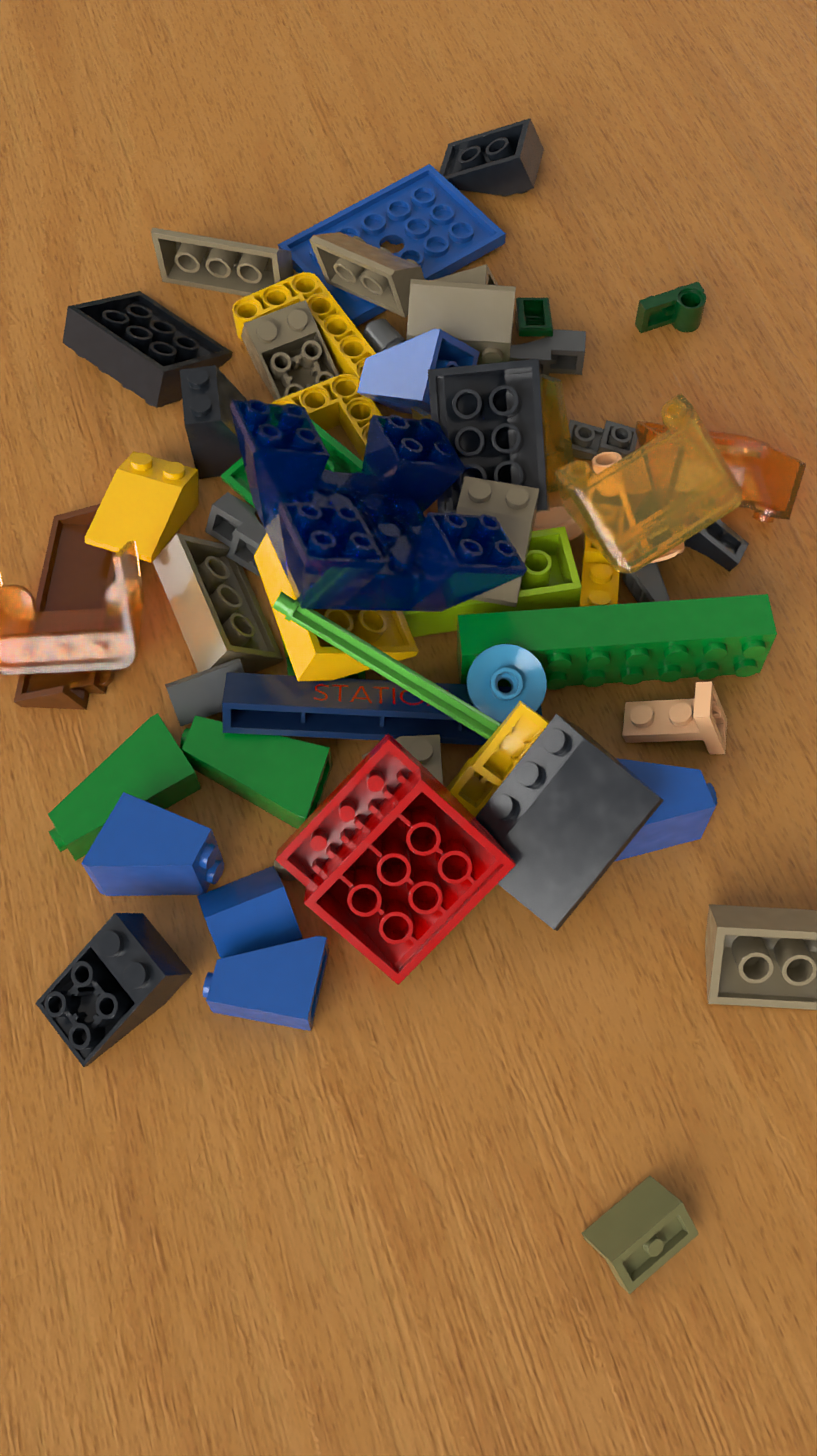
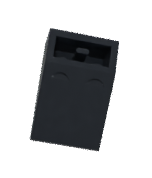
(112, 986)

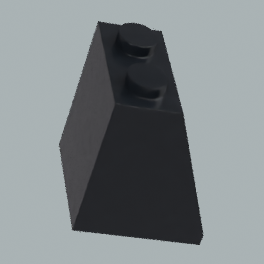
(210, 420)

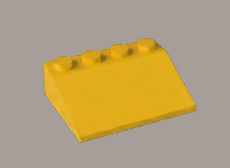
(312, 656)

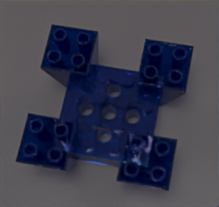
(365, 534)

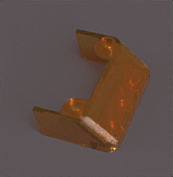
(74, 638)

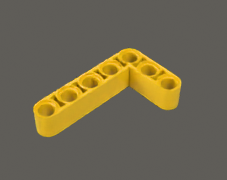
(340, 335)
(337, 403)

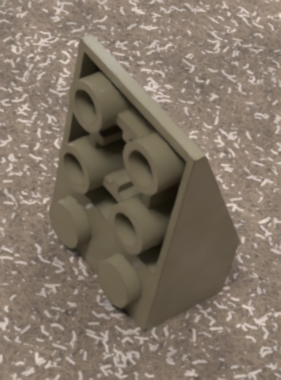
(288, 350)

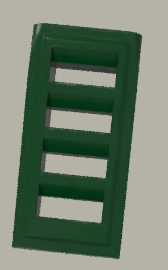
(533, 317)

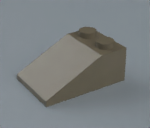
(515, 510)

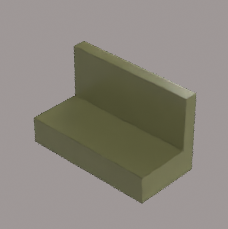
(641, 1233)

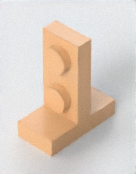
(679, 720)

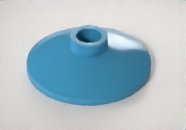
(510, 664)

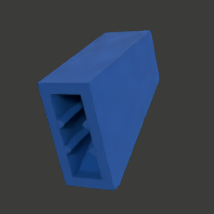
(270, 983)

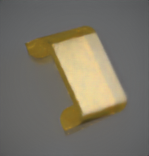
(652, 494)

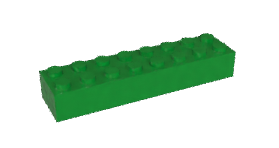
(629, 640)

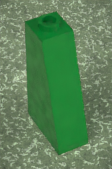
(144, 766)
(267, 770)

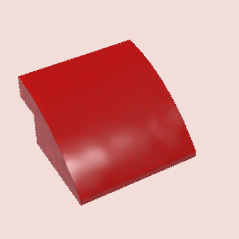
(393, 860)

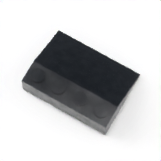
(140, 344)
(493, 424)
(564, 819)

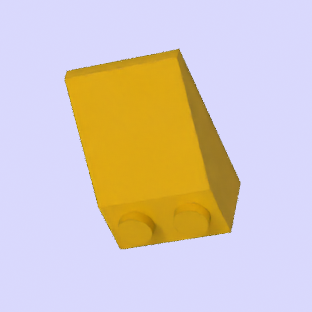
(144, 505)

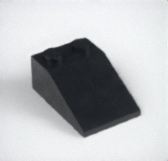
(495, 161)

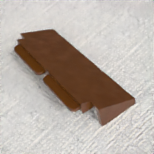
(71, 579)

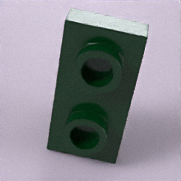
(678, 307)

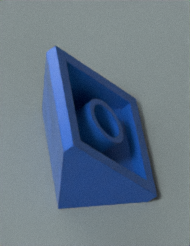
(250, 914)

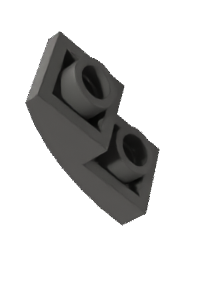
(591, 440)

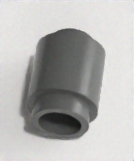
(381, 335)

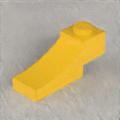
(497, 758)

